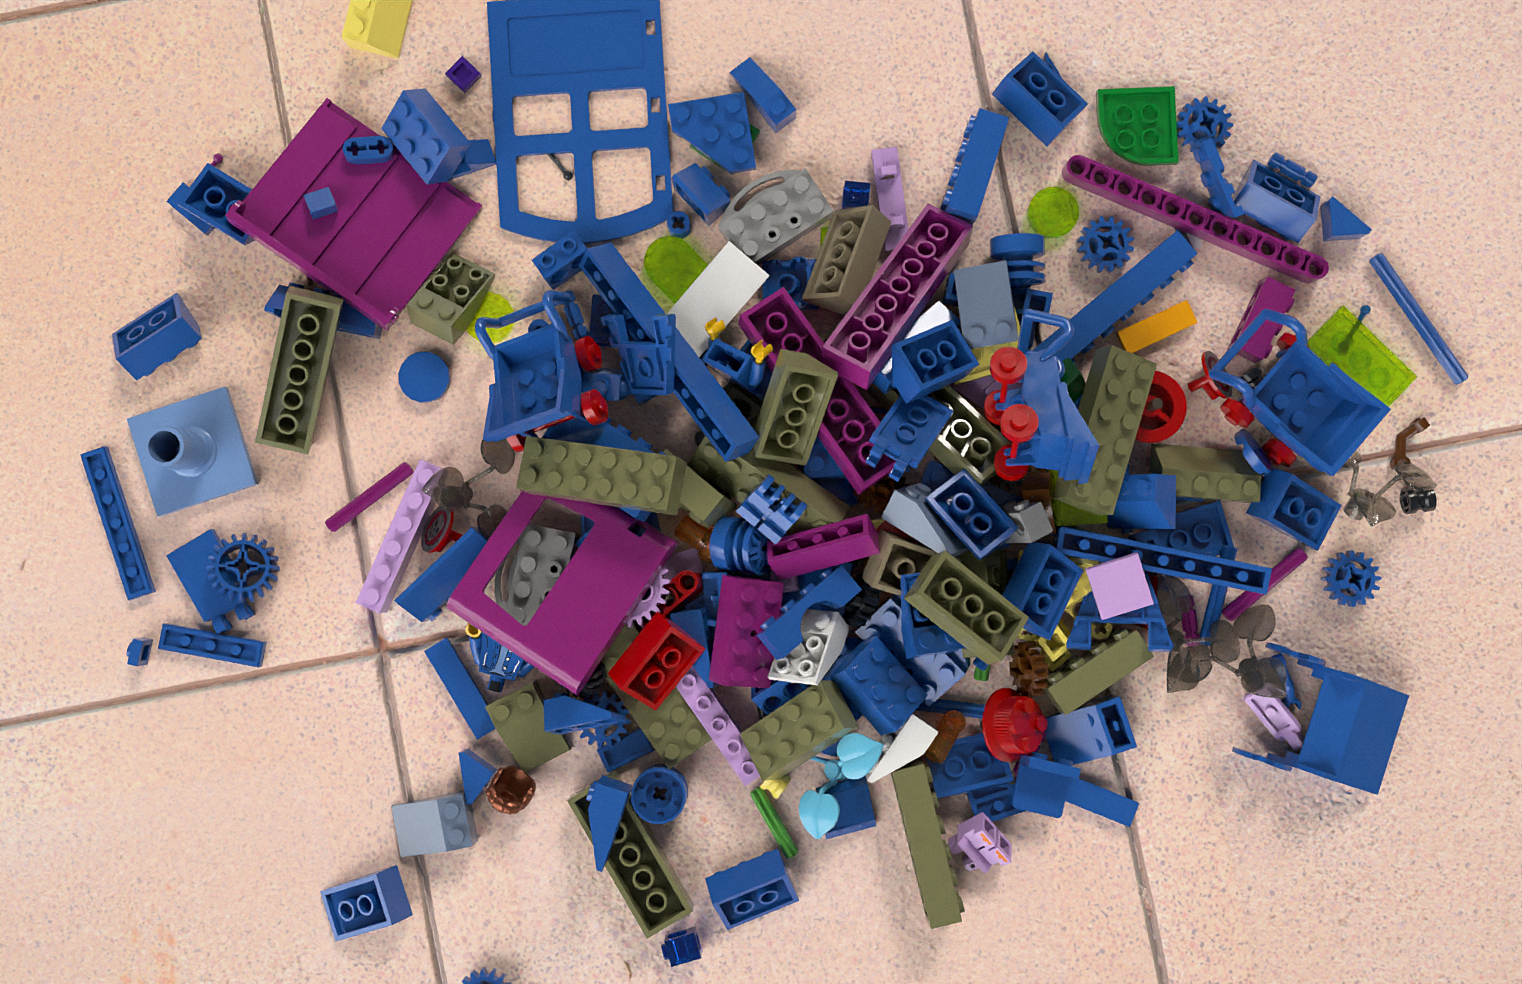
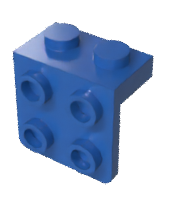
(1042, 784)

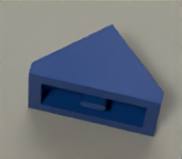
(1340, 222)
(475, 774)

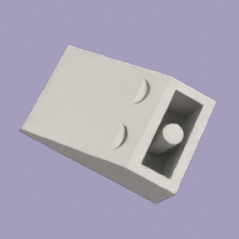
(822, 643)
(903, 746)

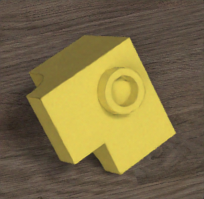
(1055, 648)

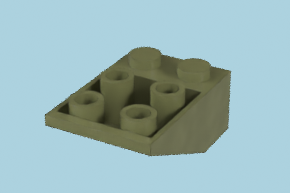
(450, 298)

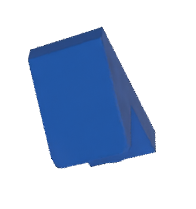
(477, 158)

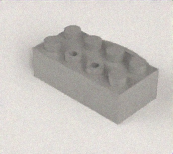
(775, 215)
(535, 569)

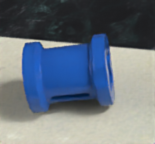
(679, 217)

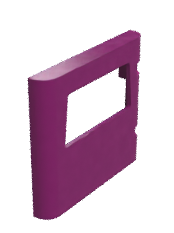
(586, 602)

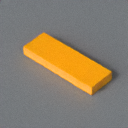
(1156, 327)

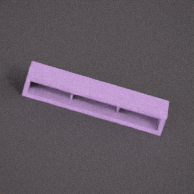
(399, 542)

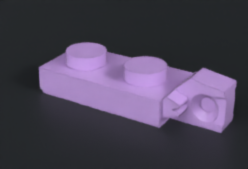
(1276, 719)

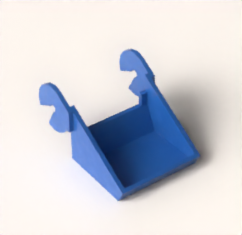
(1348, 730)

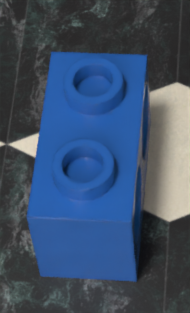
(561, 260)
(782, 690)

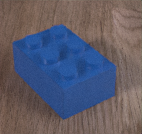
(426, 136)
(878, 686)

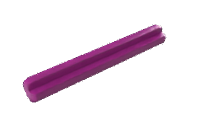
(369, 497)
(1278, 573)

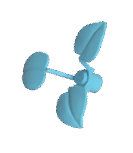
(857, 758)

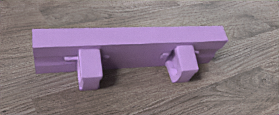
(890, 194)

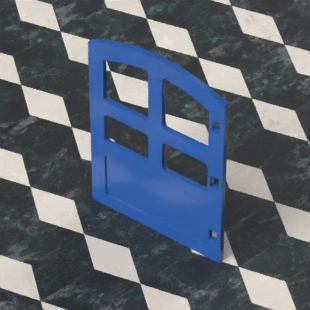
(577, 51)

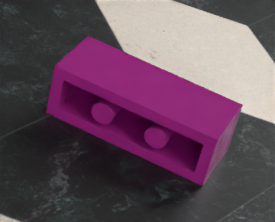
(1267, 295)

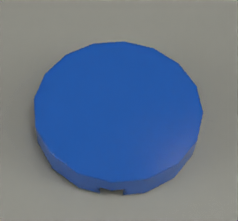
(424, 377)
(1253, 452)

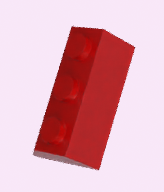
(655, 661)

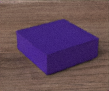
(463, 74)

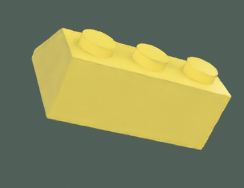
(377, 26)

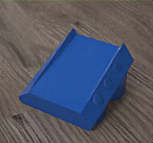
(792, 276)
(854, 806)

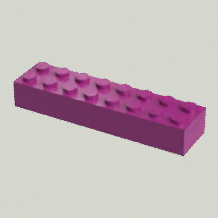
(896, 296)
(847, 418)

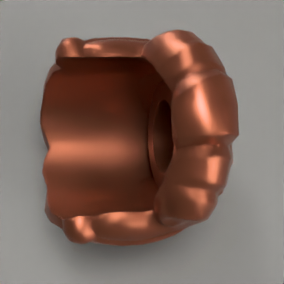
(510, 790)

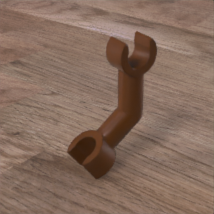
(1416, 426)

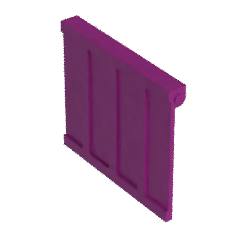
(387, 221)

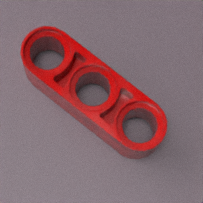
(681, 593)

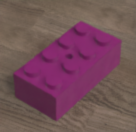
(737, 652)

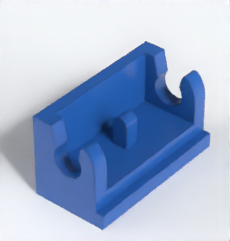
(711, 589)

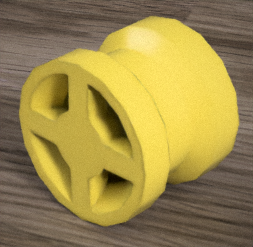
(776, 787)

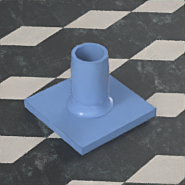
(192, 451)

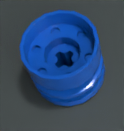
(1019, 252)
(739, 546)
(659, 809)

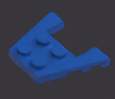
(646, 365)
(1088, 613)

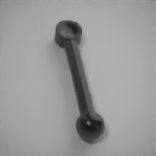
(568, 175)

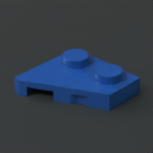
(993, 801)

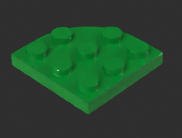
(1139, 124)

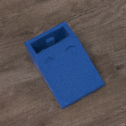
(919, 633)
(1090, 731)

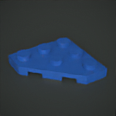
(717, 129)

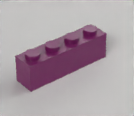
(823, 547)

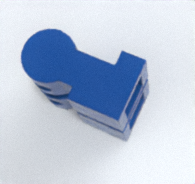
(775, 518)

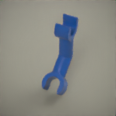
(1290, 698)

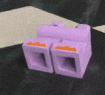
(981, 843)

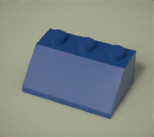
(1039, 98)
(211, 199)
(1276, 202)
(156, 337)
(930, 361)
(1145, 503)
(972, 514)
(1042, 587)
(751, 889)

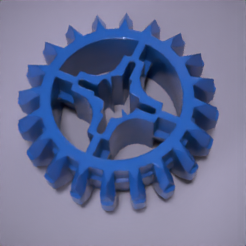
(230, 568)

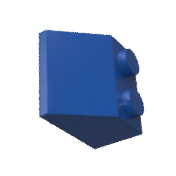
(701, 193)

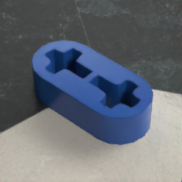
(368, 150)

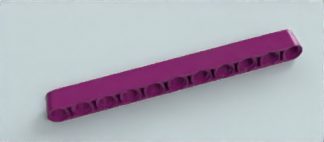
(1206, 217)

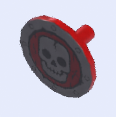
(1210, 386)
(438, 531)

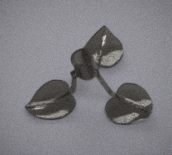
(452, 493)
(1374, 506)
(1182, 669)
(1259, 677)

